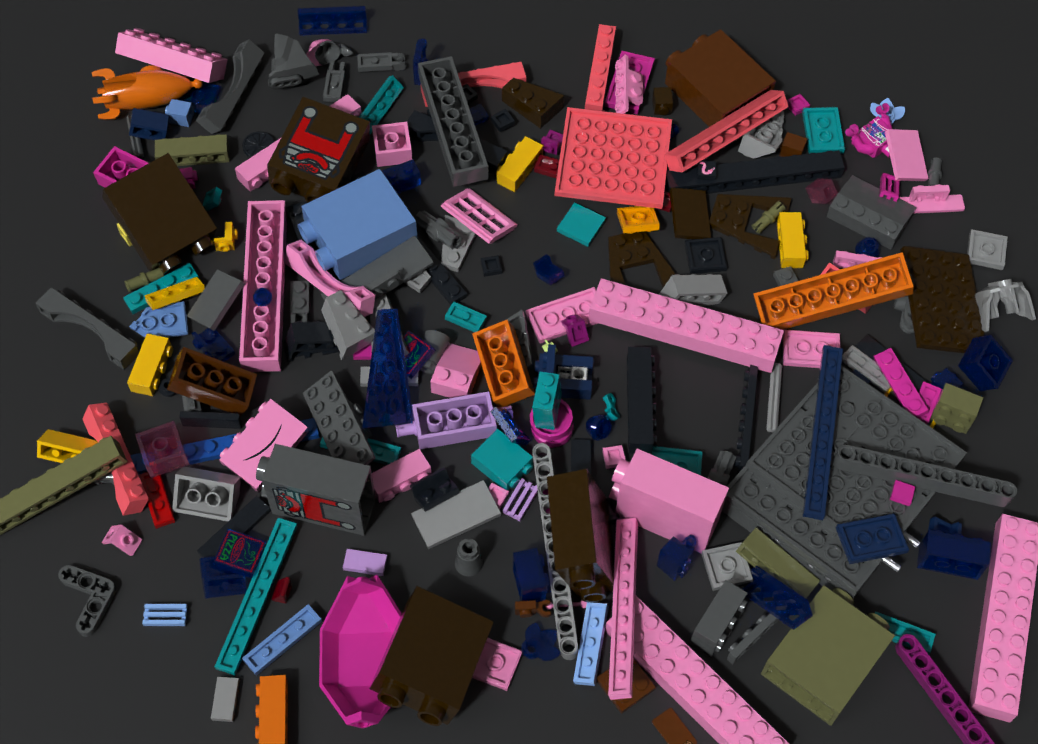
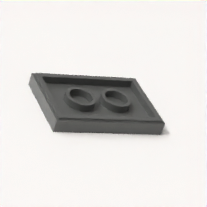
(215, 300)

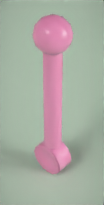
(583, 604)

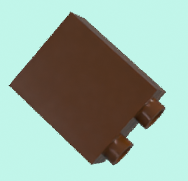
(716, 77)

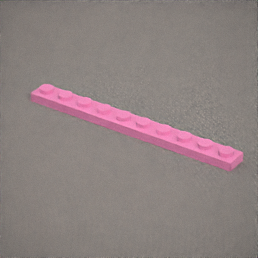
(623, 610)

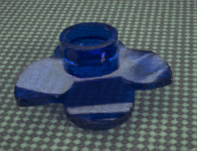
(542, 641)

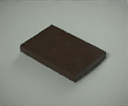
(690, 213)

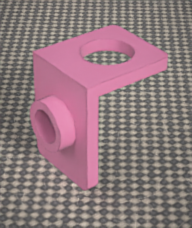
(123, 539)

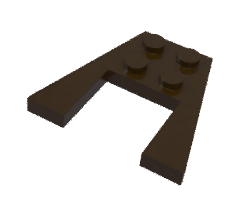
(732, 213)
(632, 251)

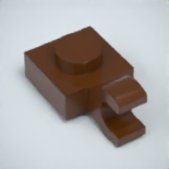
(527, 608)

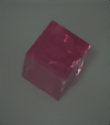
(821, 191)

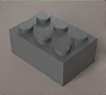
(719, 619)

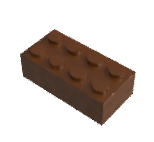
(212, 381)

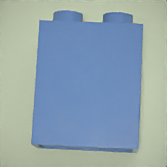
(356, 224)

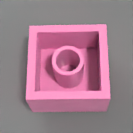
(392, 144)

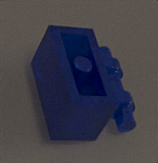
(676, 556)

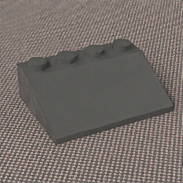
(866, 213)

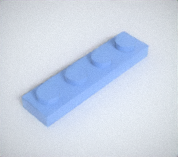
(590, 644)

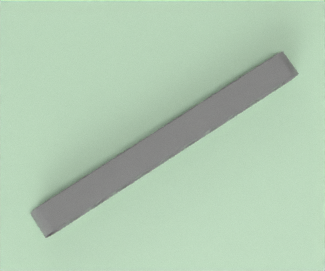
(562, 597)

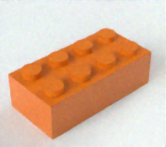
(503, 364)

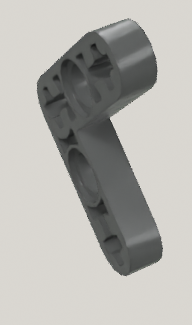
(96, 596)

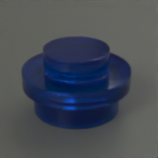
(262, 297)

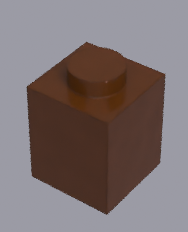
(792, 145)

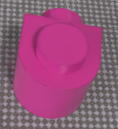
(190, 176)

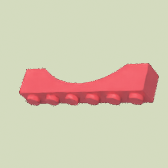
(600, 67)
(492, 76)
(128, 486)

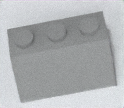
(206, 493)

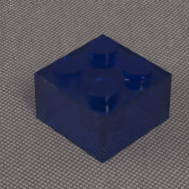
(985, 363)
(530, 575)

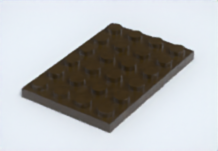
(942, 299)

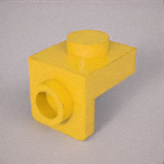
(228, 242)

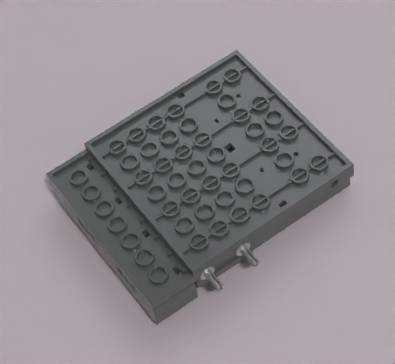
(773, 482)

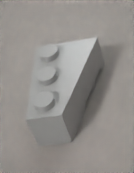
(695, 289)
(347, 324)

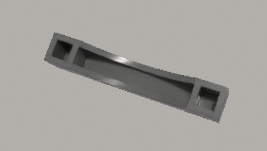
(245, 61)
(60, 309)

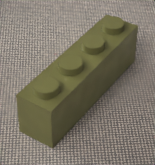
(194, 149)
(772, 558)

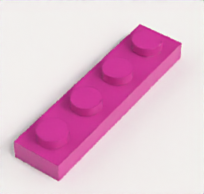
(900, 383)

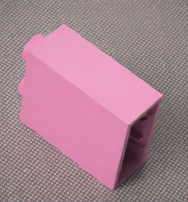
(667, 498)

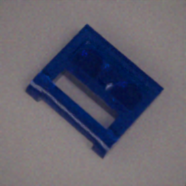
(419, 56)

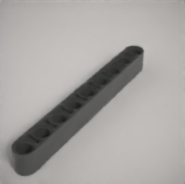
(934, 475)

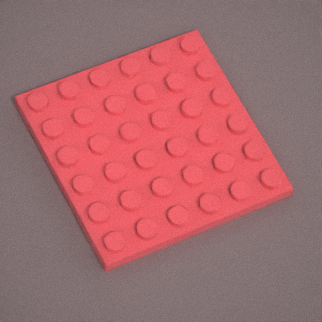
(613, 158)

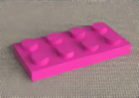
(639, 64)

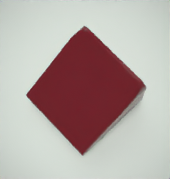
(282, 590)

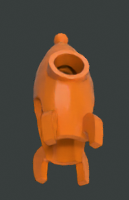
(140, 90)

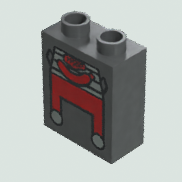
(317, 488)

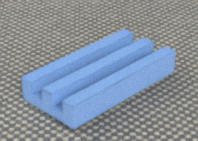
(165, 607)

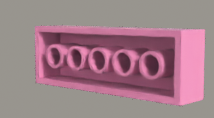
(171, 55)

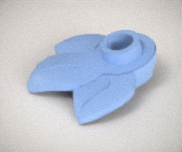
(894, 113)

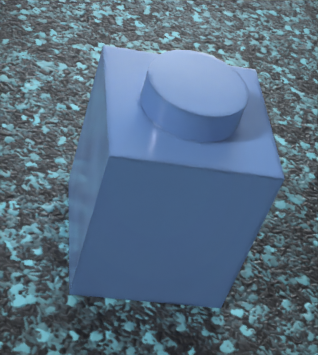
(180, 112)

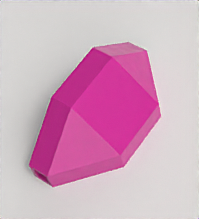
(353, 648)

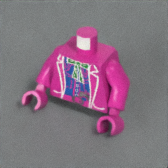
(872, 137)

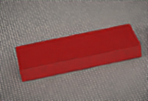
(158, 500)

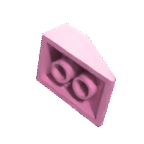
(456, 372)

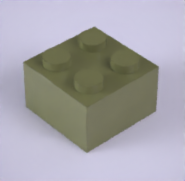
(956, 408)

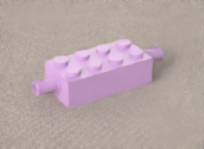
(451, 420)

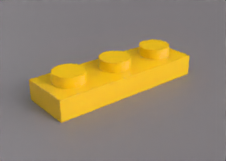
(174, 293)

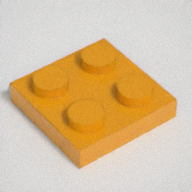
(637, 219)

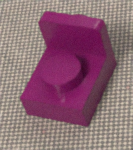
(575, 329)

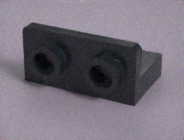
(434, 489)

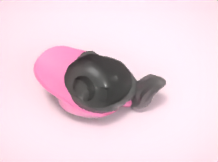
(325, 50)

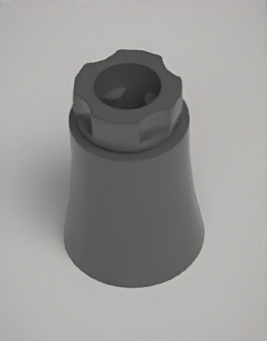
(439, 342)
(468, 558)

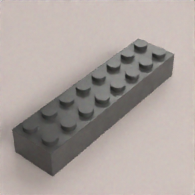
(453, 121)

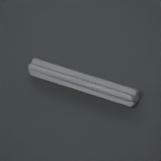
(774, 398)

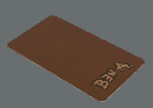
(673, 728)

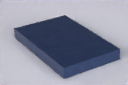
(872, 538)

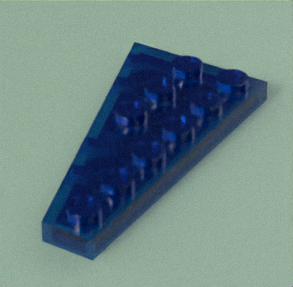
(388, 387)

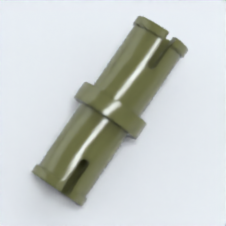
(768, 217)
(143, 279)

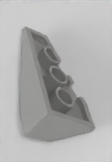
(763, 138)

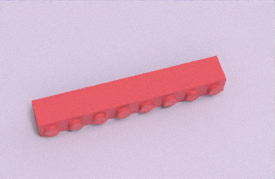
(726, 131)

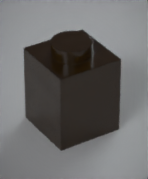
(662, 101)

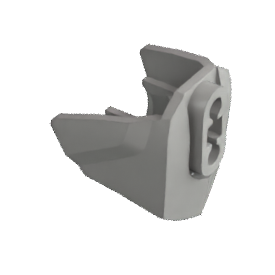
(1011, 293)

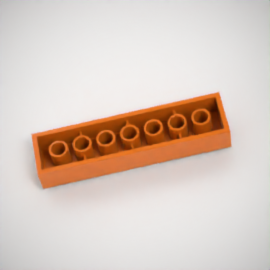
(835, 292)

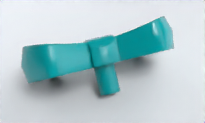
(611, 409)

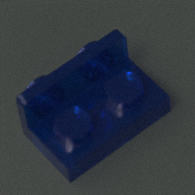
(212, 345)

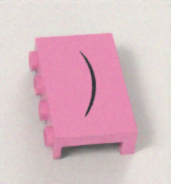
(269, 427)

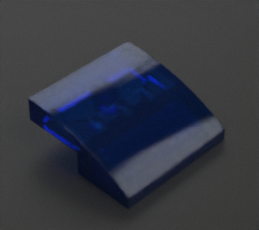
(219, 581)

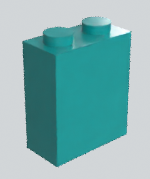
(547, 400)
(502, 460)

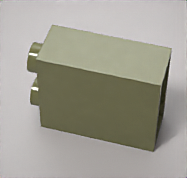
(828, 654)

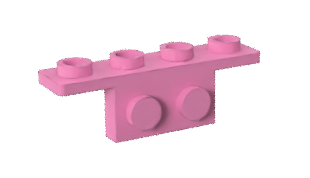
(628, 86)
(934, 199)

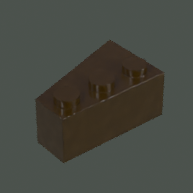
(532, 101)

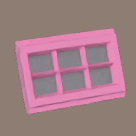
(479, 215)

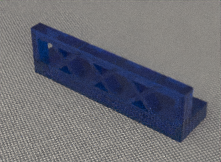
(332, 16)
(782, 596)

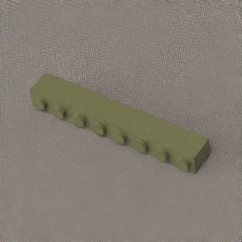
(60, 482)

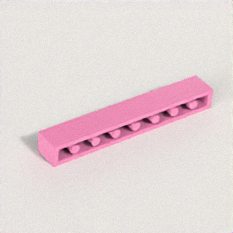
(254, 170)

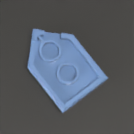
(163, 322)

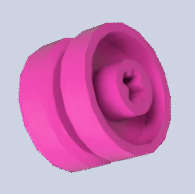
(563, 429)

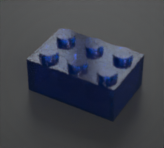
(954, 554)

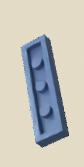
(282, 639)

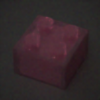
(162, 449)

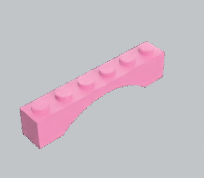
(304, 261)

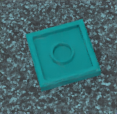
(581, 224)

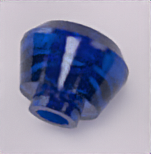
(868, 246)
(598, 427)

